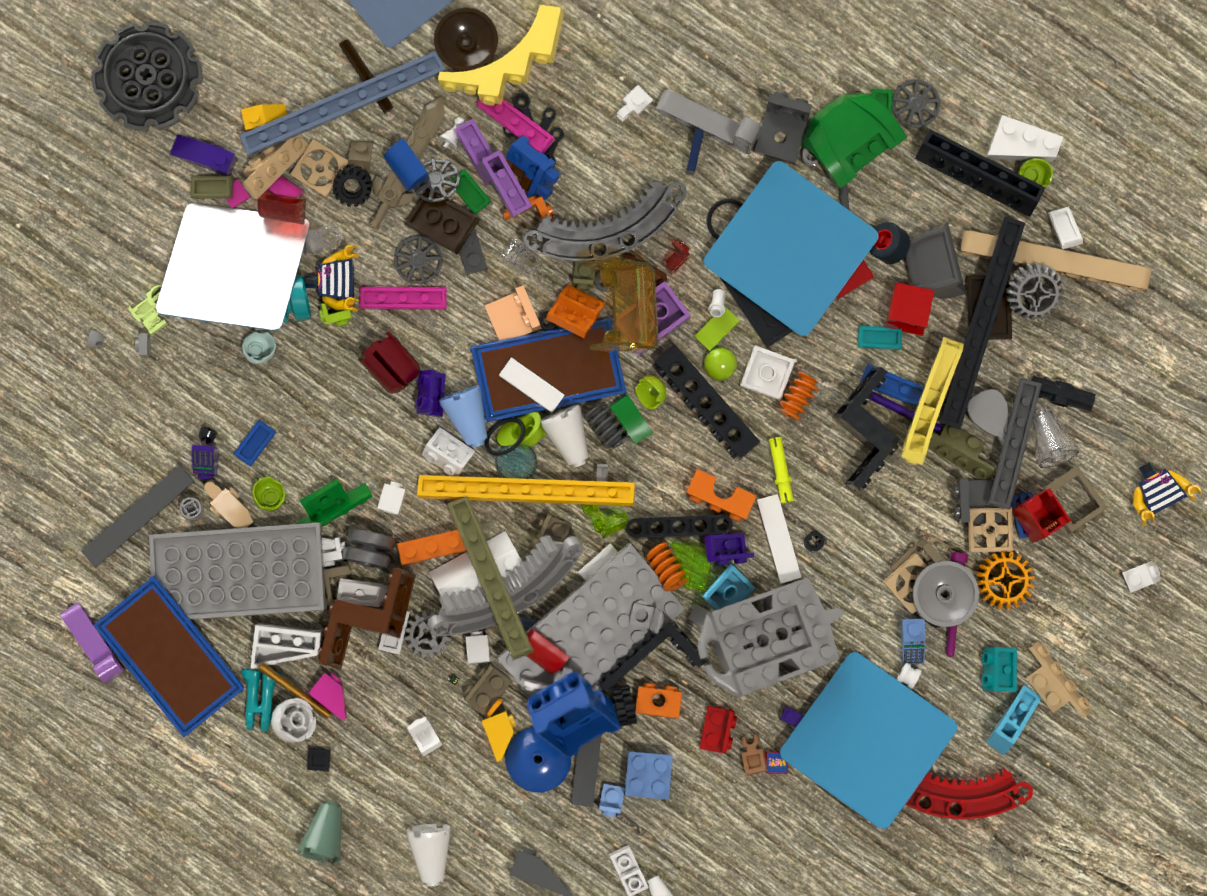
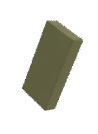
(212, 187)

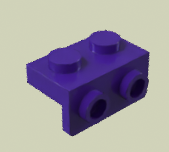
(430, 390)
(726, 548)

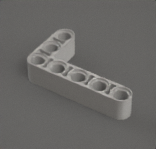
(691, 114)

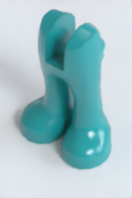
(252, 678)

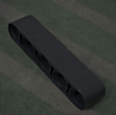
(668, 532)

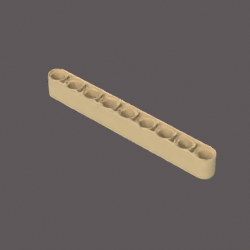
(1063, 261)

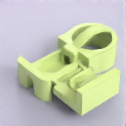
(147, 312)

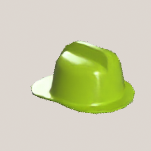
(511, 431)

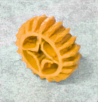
(1004, 570)

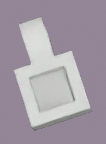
(635, 102)

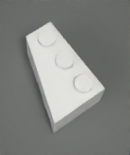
(283, 643)

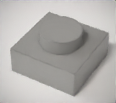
(143, 345)

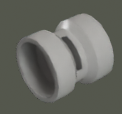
(193, 511)

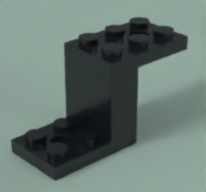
(866, 429)

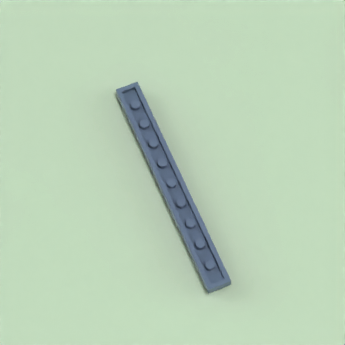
(342, 103)

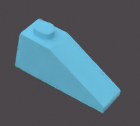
(1013, 720)

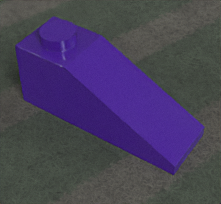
(204, 155)

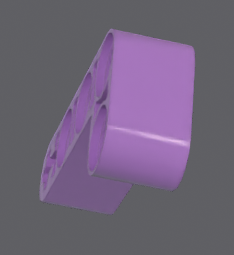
(94, 645)

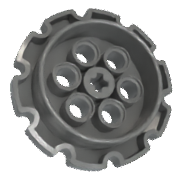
(121, 54)

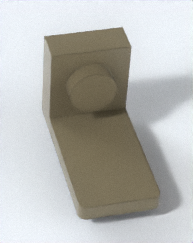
(923, 550)
(336, 574)

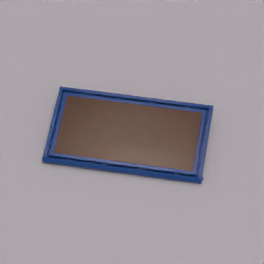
(555, 357)
(169, 656)

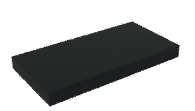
(765, 325)

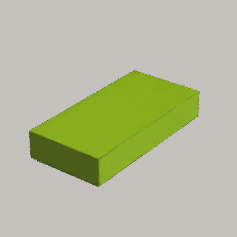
(716, 329)

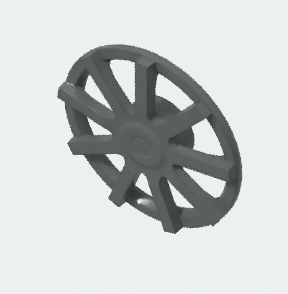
(916, 103)
(437, 180)
(418, 259)

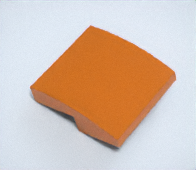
(575, 311)

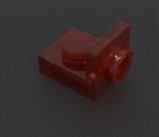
(675, 261)

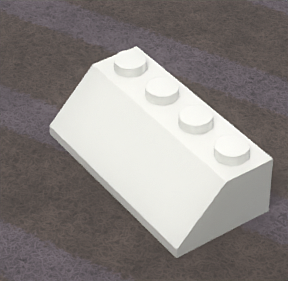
(460, 575)

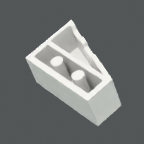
(1022, 142)

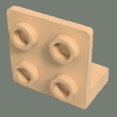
(513, 315)

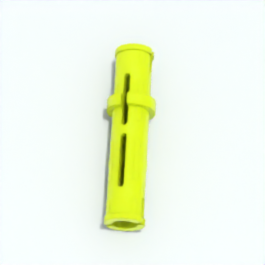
(781, 470)

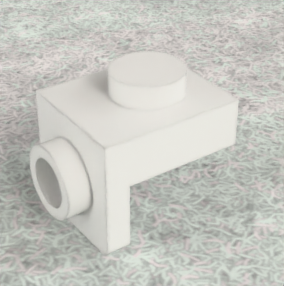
(331, 557)
(1142, 576)
(424, 735)

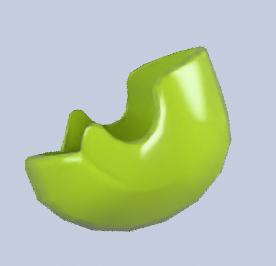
(1037, 170)
(720, 363)
(651, 392)
(268, 494)

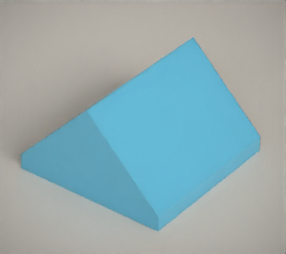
(728, 589)

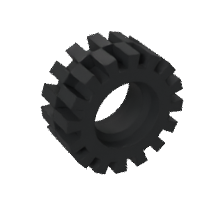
(348, 197)
(624, 705)

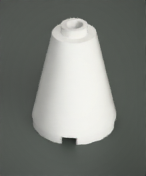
(567, 434)
(430, 851)

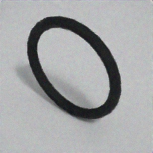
(713, 208)
(500, 453)

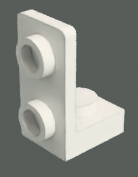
(533, 686)

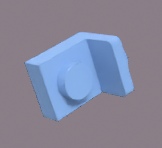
(611, 800)

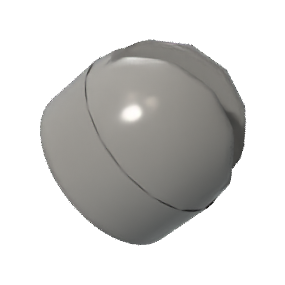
(95, 339)

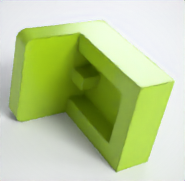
(340, 319)

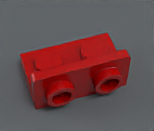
(717, 730)

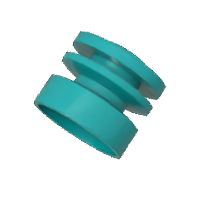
(298, 302)

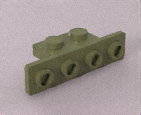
(962, 451)

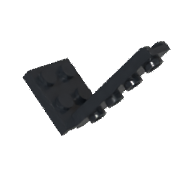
(679, 640)

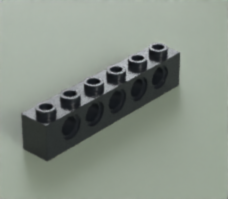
(980, 173)
(674, 357)

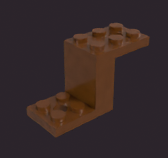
(348, 615)

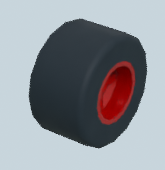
(892, 243)

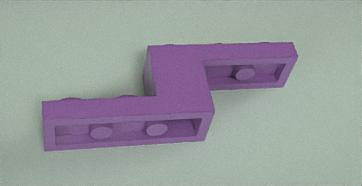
(492, 168)

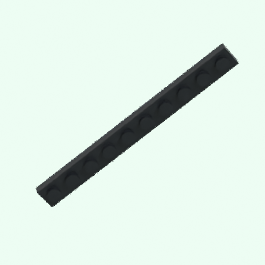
(982, 322)

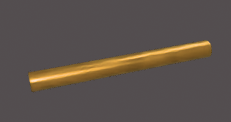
(265, 669)

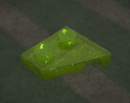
(695, 564)

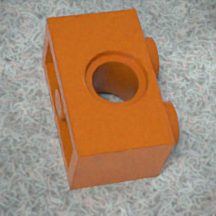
(645, 704)

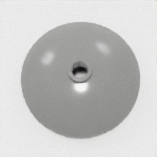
(962, 593)

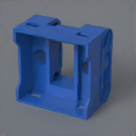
(571, 714)

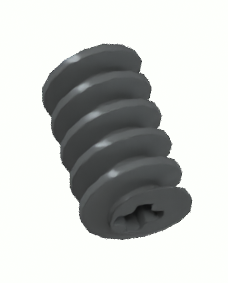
(606, 427)

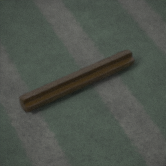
(362, 71)

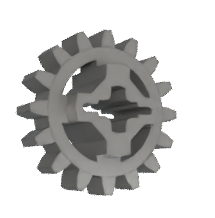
(420, 622)

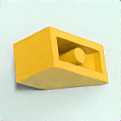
(262, 114)
(499, 733)

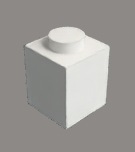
(392, 498)
(477, 648)

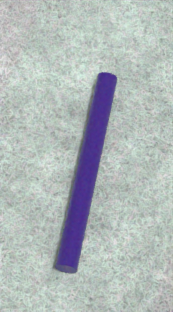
(898, 408)

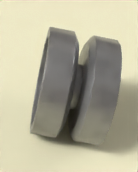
(369, 547)

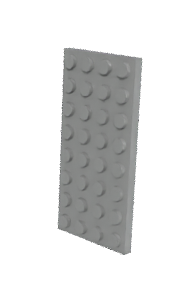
(242, 570)
(595, 618)

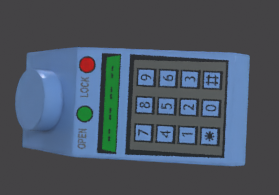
(913, 641)

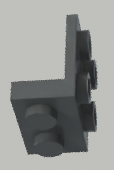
(973, 495)

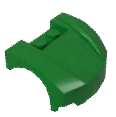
(851, 135)

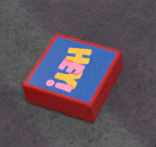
(775, 763)

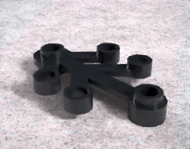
(544, 124)

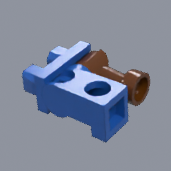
(532, 168)

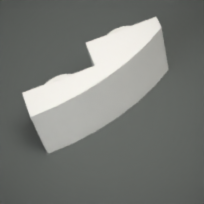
(628, 871)

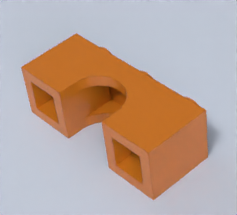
(702, 490)
(430, 547)

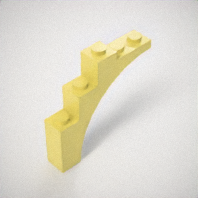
(490, 81)
(931, 401)

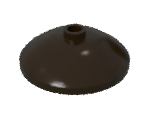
(466, 25)

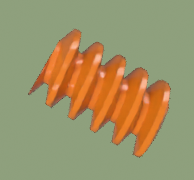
(798, 396)
(664, 567)

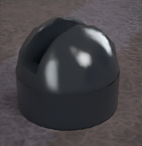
(207, 433)

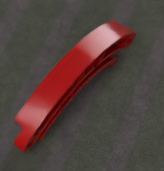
(975, 799)

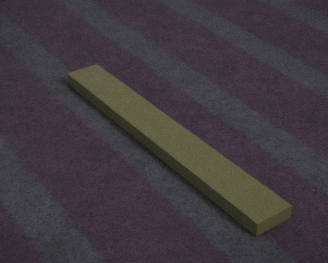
(490, 578)

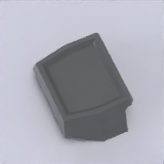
(935, 263)

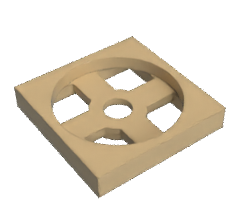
(314, 177)
(990, 538)
(890, 581)

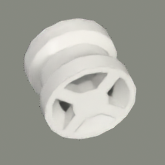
(909, 675)

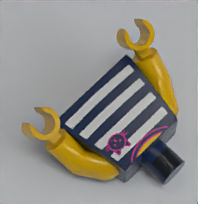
(336, 280)
(1160, 491)

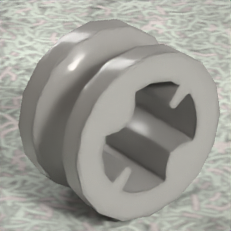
(808, 162)

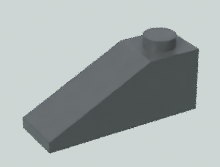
(534, 870)

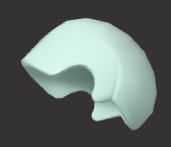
(259, 347)

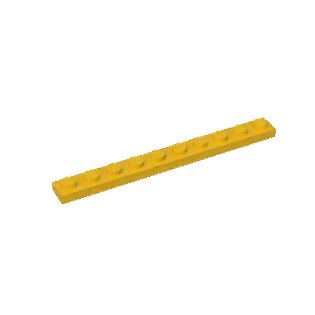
(526, 490)

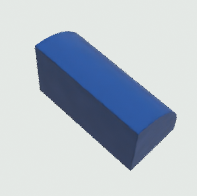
(405, 165)

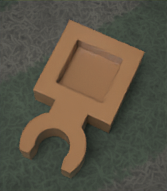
(754, 759)

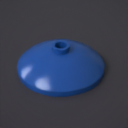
(526, 772)

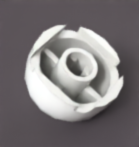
(293, 720)

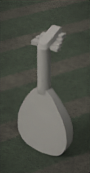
(989, 413)

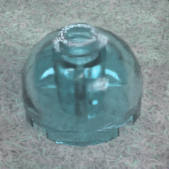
(517, 464)

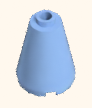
(467, 414)

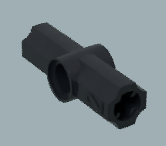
(1065, 394)

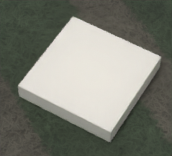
(767, 373)

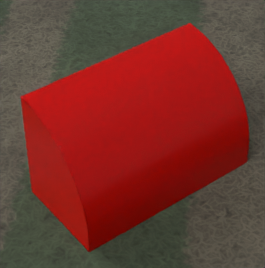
(545, 653)

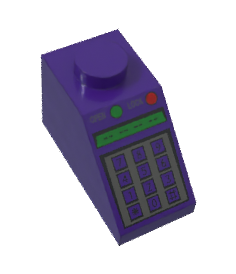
(205, 461)

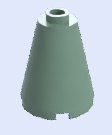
(323, 835)

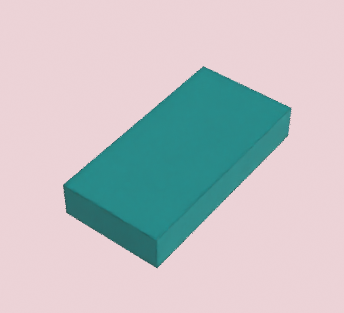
(879, 338)

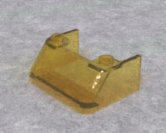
(632, 305)

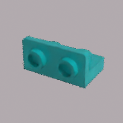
(999, 669)

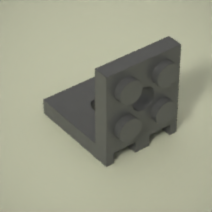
(786, 117)

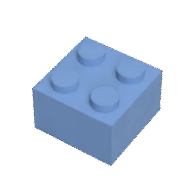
(648, 775)

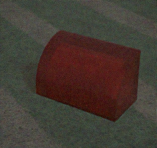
(282, 208)

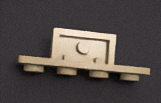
(272, 164)
(1053, 684)

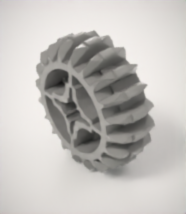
(1034, 275)

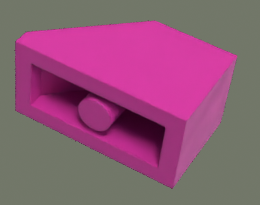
(330, 694)

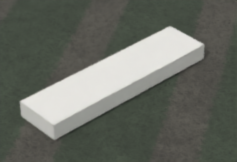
(779, 539)

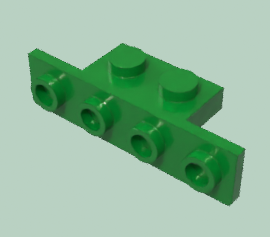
(332, 502)

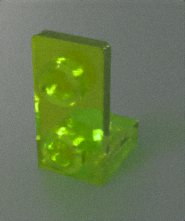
(605, 526)

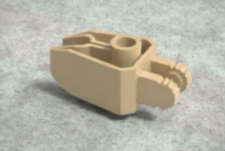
(226, 503)

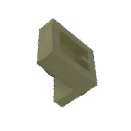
(583, 276)

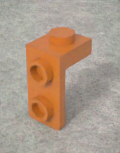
(538, 203)

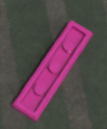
(518, 124)
(403, 298)

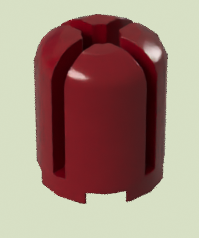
(390, 364)

